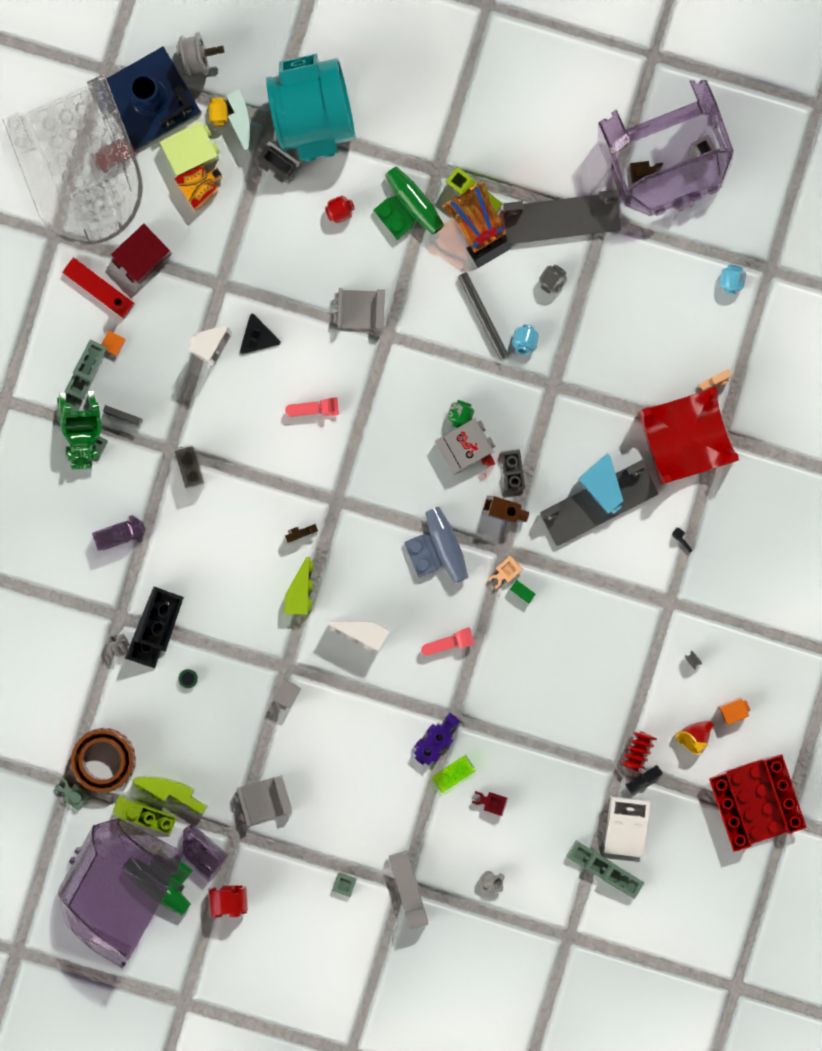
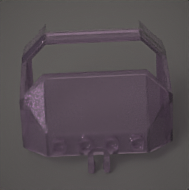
(679, 182)

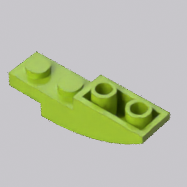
(163, 787)

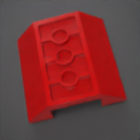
(757, 802)

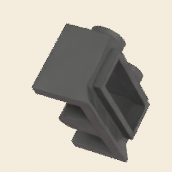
(285, 156)

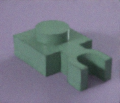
(74, 795)

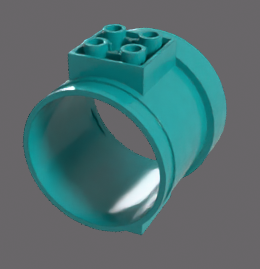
(310, 106)

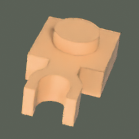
(719, 379)
(507, 570)

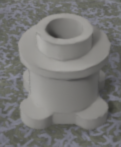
(492, 882)

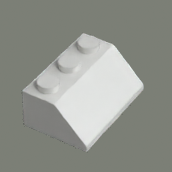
(210, 343)

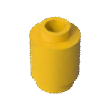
(218, 112)

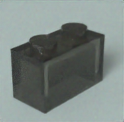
(190, 467)

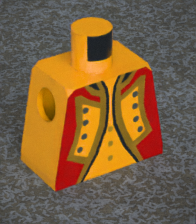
(199, 185)

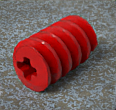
(638, 750)

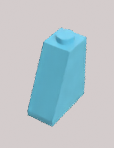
(603, 484)

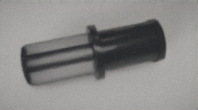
(644, 779)

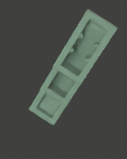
(84, 374)
(605, 869)

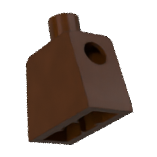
(497, 508)

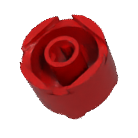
(228, 900)

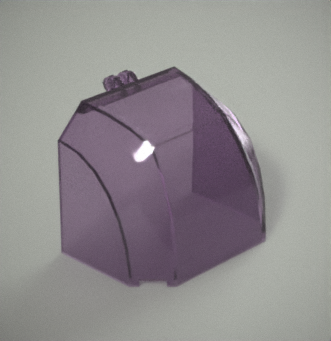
(116, 887)

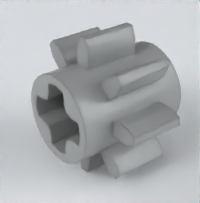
(117, 645)

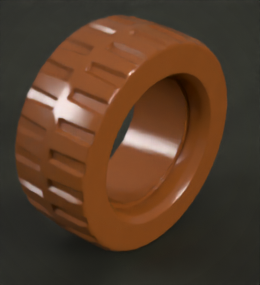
(126, 752)

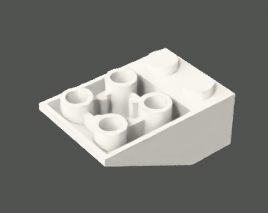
(367, 632)
(627, 826)

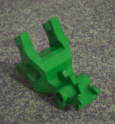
(80, 431)

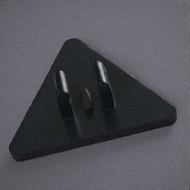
(257, 336)

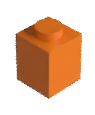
(734, 711)

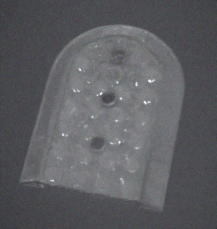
(55, 164)

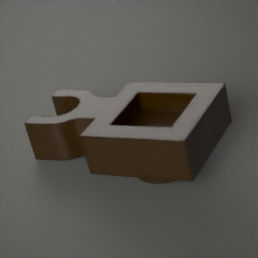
(642, 169)
(295, 533)

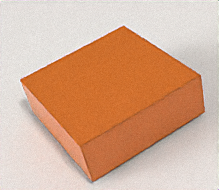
(113, 343)

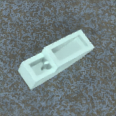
(240, 118)

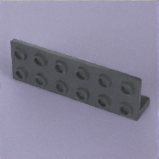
(562, 217)
(583, 513)

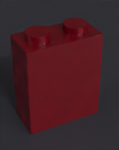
(140, 254)

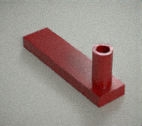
(98, 287)

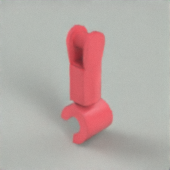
(328, 407)
(461, 638)

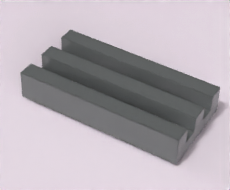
(122, 415)

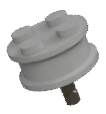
(195, 55)

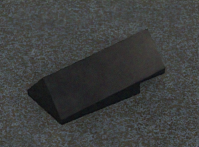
(154, 627)

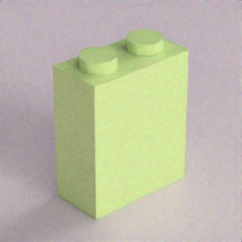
(190, 149)

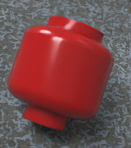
(339, 209)

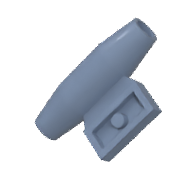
(438, 548)

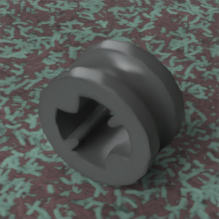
(693, 660)

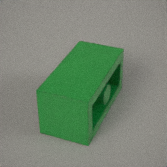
(522, 591)

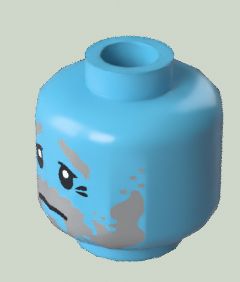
(732, 279)

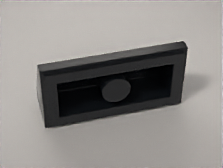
(489, 252)

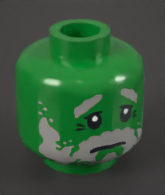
(460, 413)

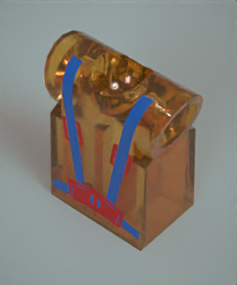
(475, 217)

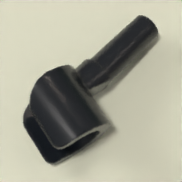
(678, 534)

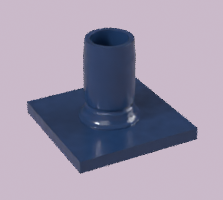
(146, 96)

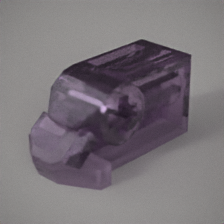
(119, 534)
(208, 854)

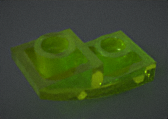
(453, 773)

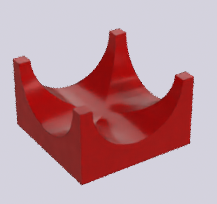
(687, 436)

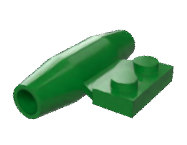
(408, 205)
(173, 897)

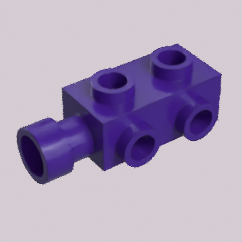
(432, 743)

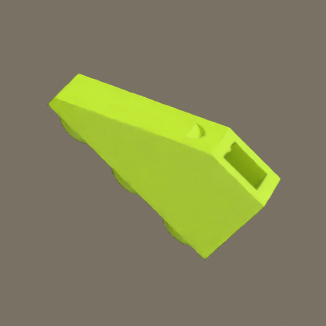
(462, 182)
(297, 595)
(144, 815)

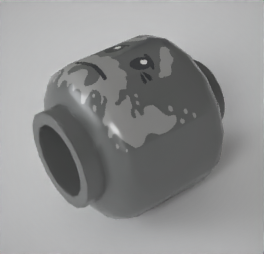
(553, 279)

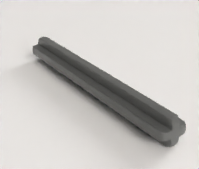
(483, 315)

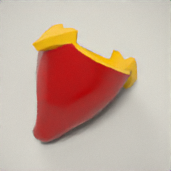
(695, 736)

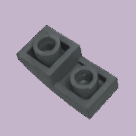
(513, 470)

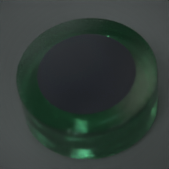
(188, 678)

